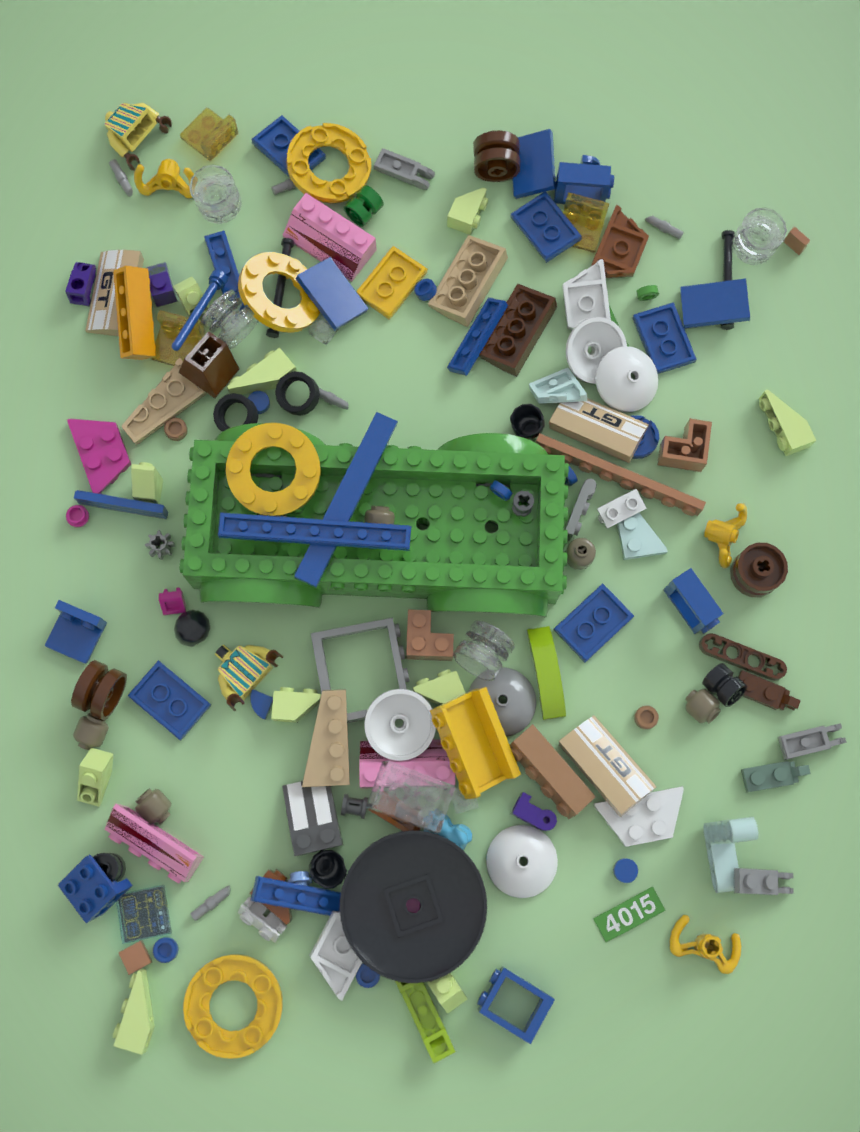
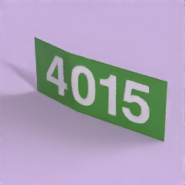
(629, 914)

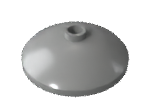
(520, 697)

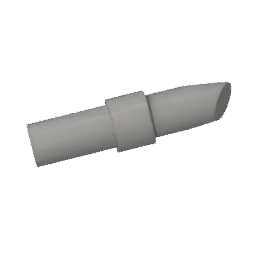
(121, 177)
(288, 184)
(665, 226)
(333, 399)
(210, 903)

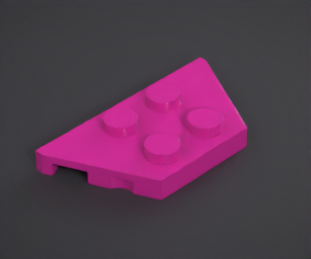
(100, 451)

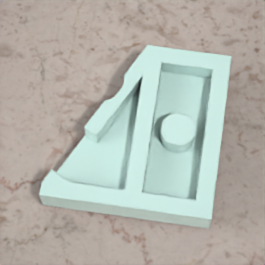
(558, 388)
(638, 538)

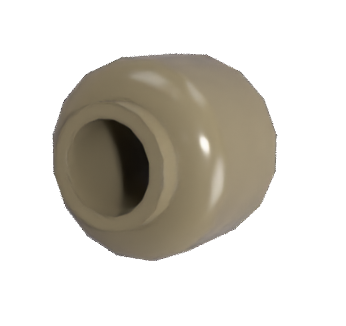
(379, 515)
(580, 553)
(702, 706)
(90, 732)
(153, 806)

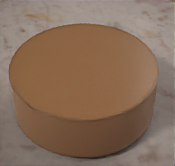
(175, 429)
(646, 717)

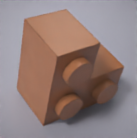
(689, 452)
(422, 643)

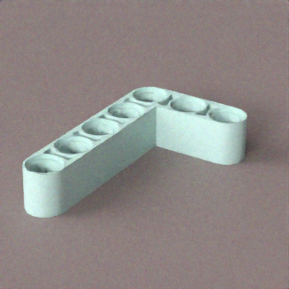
(721, 851)

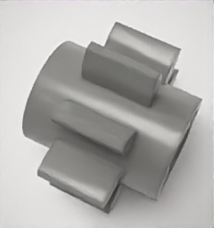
(164, 548)

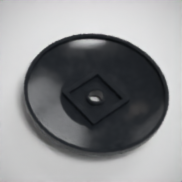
(405, 943)

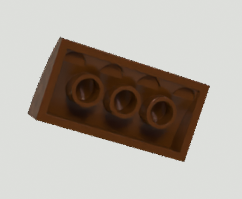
(518, 329)

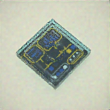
(143, 914)

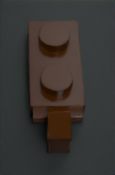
(767, 692)

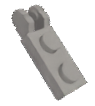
(403, 169)
(580, 507)
(808, 741)
(760, 881)

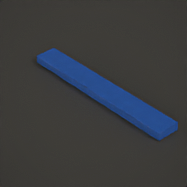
(348, 494)
(314, 531)

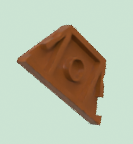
(621, 246)

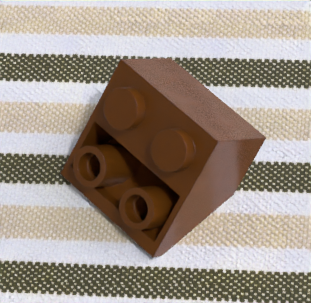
(210, 365)

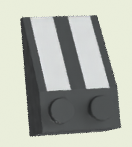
(311, 818)

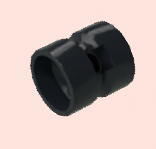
(728, 688)
(112, 865)

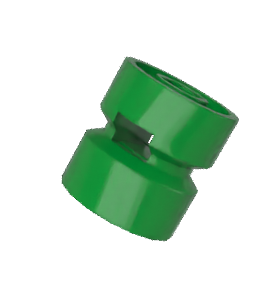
(363, 206)

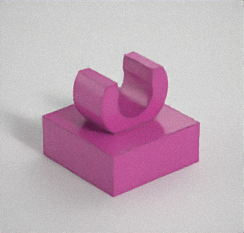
(172, 602)

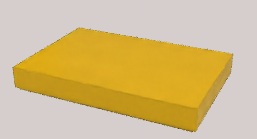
(391, 282)

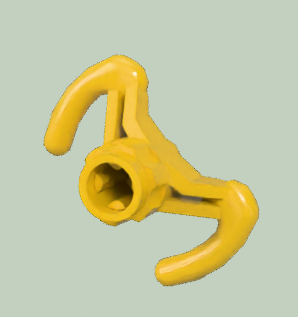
(166, 178)
(726, 533)
(706, 946)

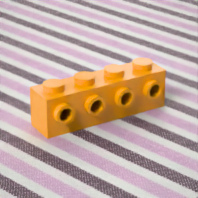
(134, 313)

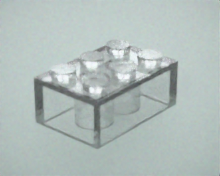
(410, 796)

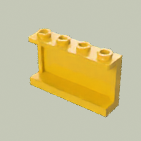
(474, 742)

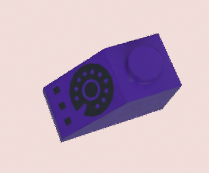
(161, 285)

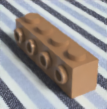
(551, 772)

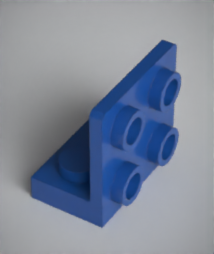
(75, 632)
(91, 889)

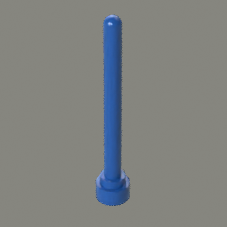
(216, 282)

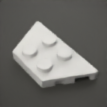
(586, 296)
(648, 820)
(335, 957)

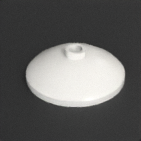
(598, 334)
(615, 379)
(404, 741)
(504, 864)

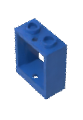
(583, 180)
(693, 602)
(535, 1019)

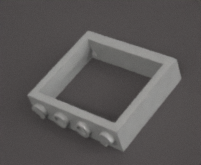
(397, 651)

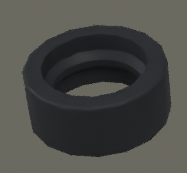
(284, 383)
(228, 400)

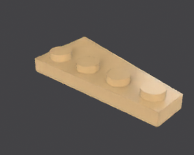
(164, 402)
(329, 746)

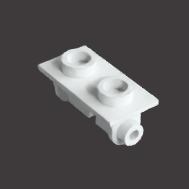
(621, 508)
(267, 926)

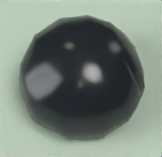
(527, 421)
(191, 628)
(327, 868)

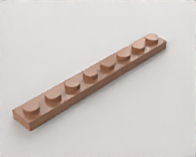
(626, 478)

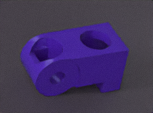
(81, 283)
(539, 818)

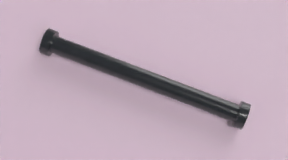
(727, 235)
(287, 244)

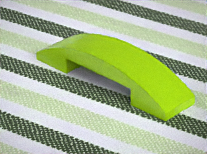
(547, 672)
(427, 1020)

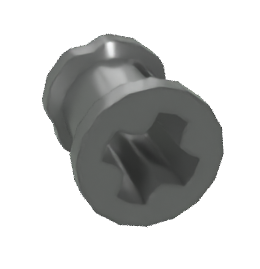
(522, 496)
(354, 806)

